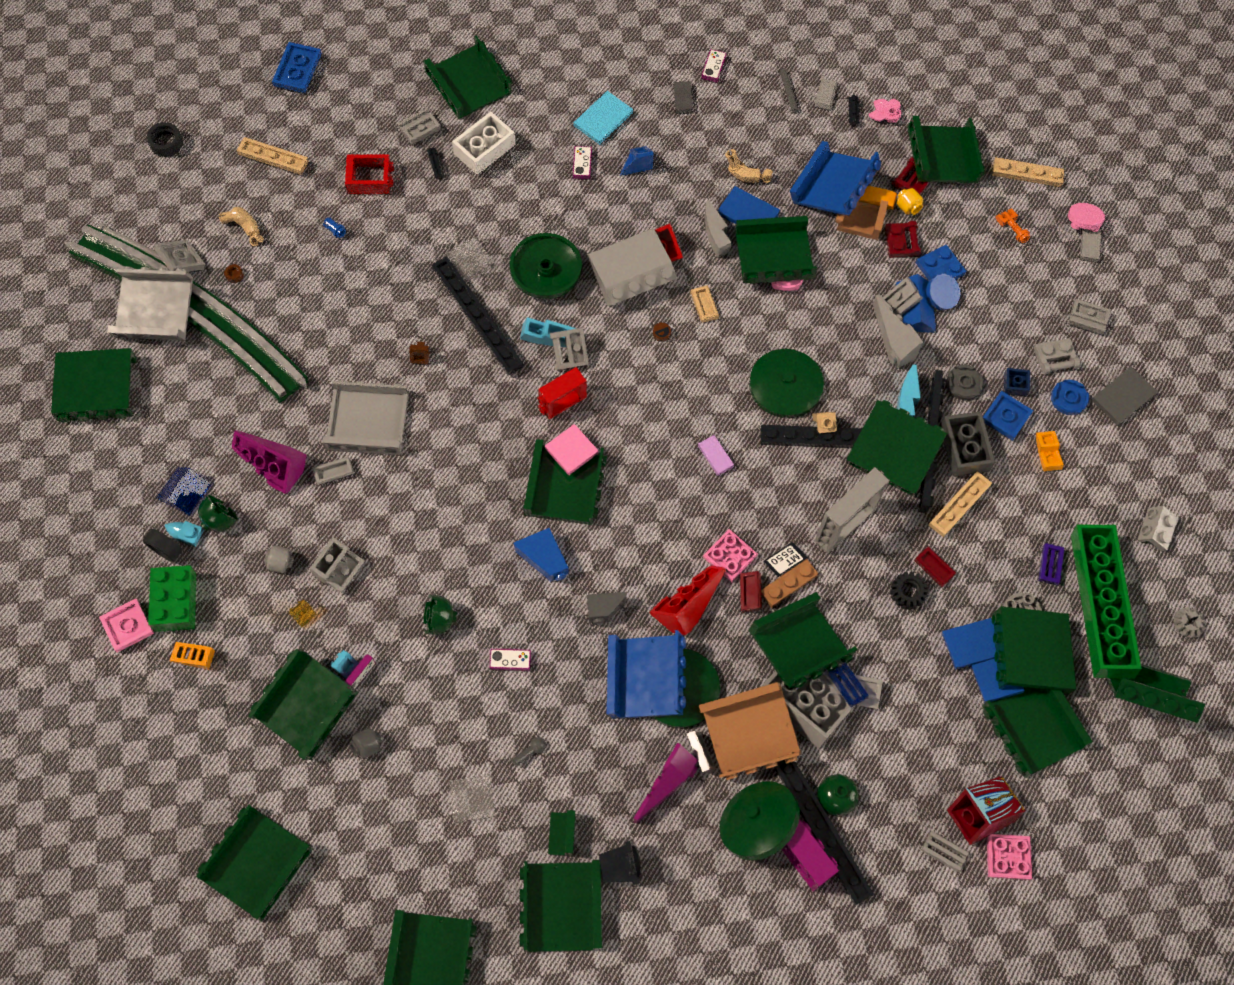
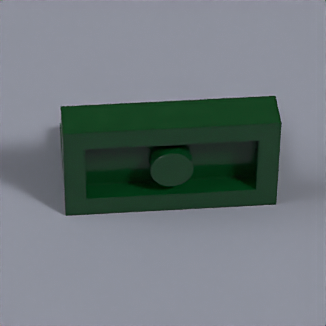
(562, 833)

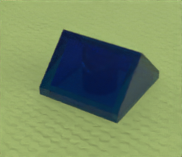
(183, 490)

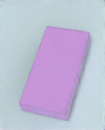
(715, 455)

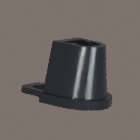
(621, 864)

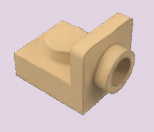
(825, 421)

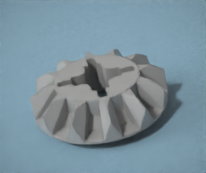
(1190, 631)

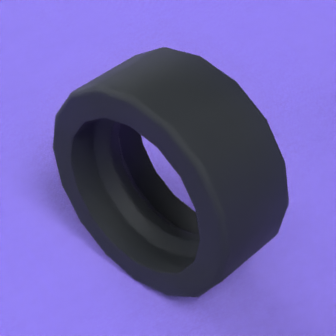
(161, 129)
(162, 545)

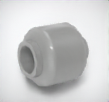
(278, 559)

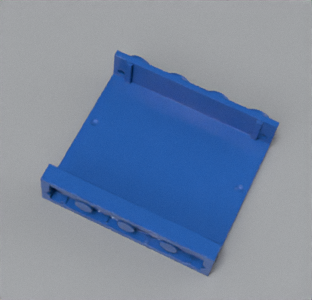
(834, 180)
(646, 676)

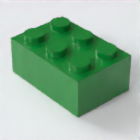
(172, 598)

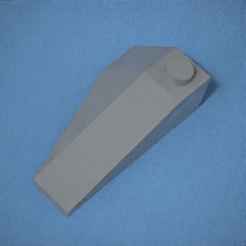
(899, 339)

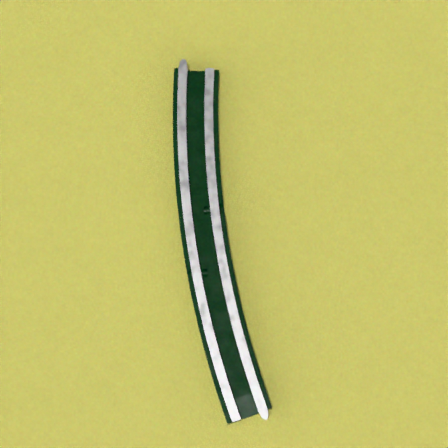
(206, 314)

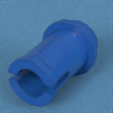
(335, 228)

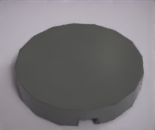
(964, 382)

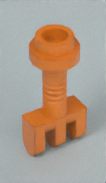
(1009, 218)

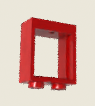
(368, 186)
(562, 393)

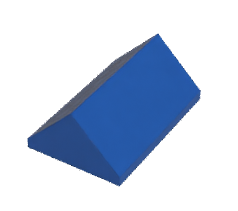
(922, 315)

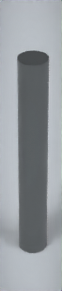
(794, 108)

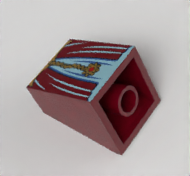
(985, 809)

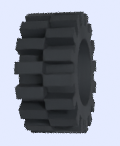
(909, 602)

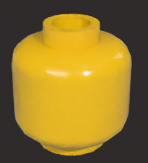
(910, 201)

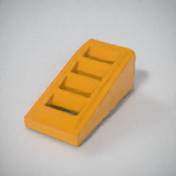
(204, 664)

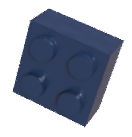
(1017, 381)

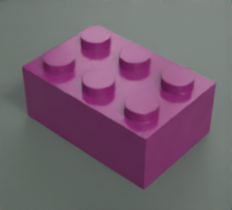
(809, 857)

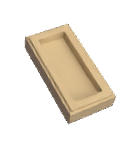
(704, 304)

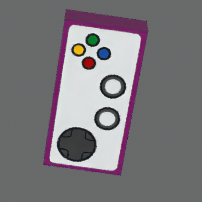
(713, 65)
(582, 162)
(510, 659)
(360, 671)

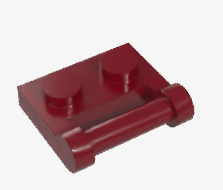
(913, 182)
(897, 241)

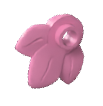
(886, 110)

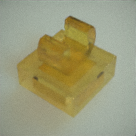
(302, 613)

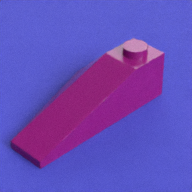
(273, 460)
(675, 773)

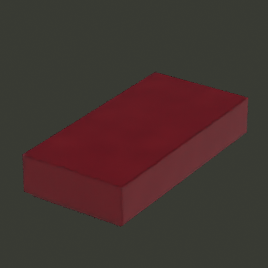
(935, 566)
(750, 591)

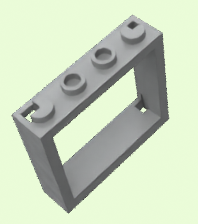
(851, 510)

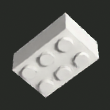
(483, 143)

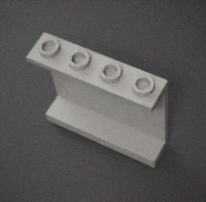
(153, 304)

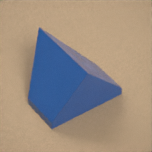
(638, 160)

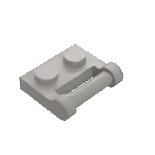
(575, 348)
(1055, 351)

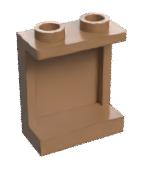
(864, 220)

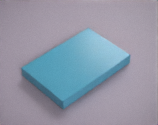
(603, 117)

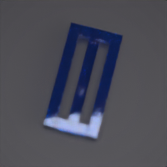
(839, 670)

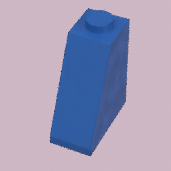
(543, 554)

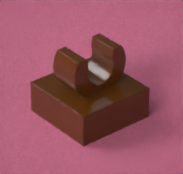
(419, 353)

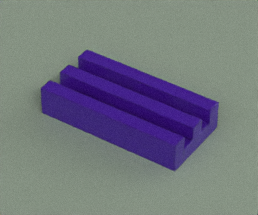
(1048, 578)

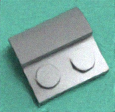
(336, 565)

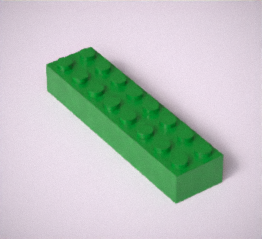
(1105, 602)

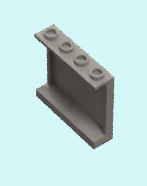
(367, 418)

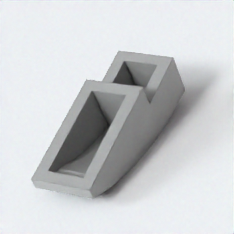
(716, 230)

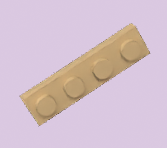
(272, 155)
(1028, 172)
(960, 504)

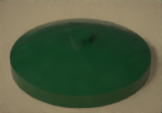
(545, 265)
(786, 383)
(700, 688)
(759, 820)

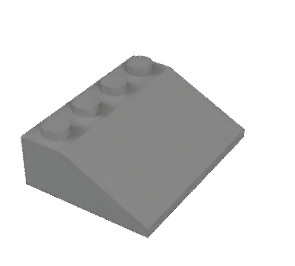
(631, 267)
(815, 707)

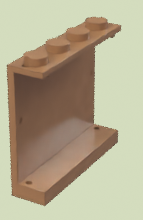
(751, 730)

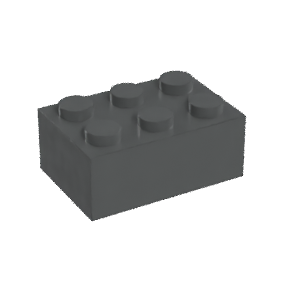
(967, 444)

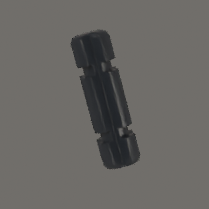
(853, 110)
(435, 163)

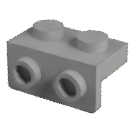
(1158, 527)

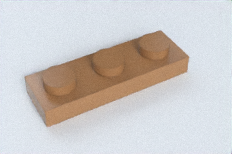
(789, 583)

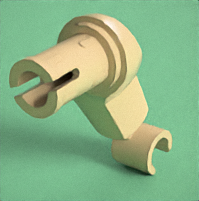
(743, 173)
(244, 219)

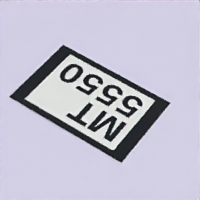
(785, 559)

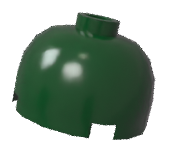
(215, 515)
(438, 615)
(838, 795)

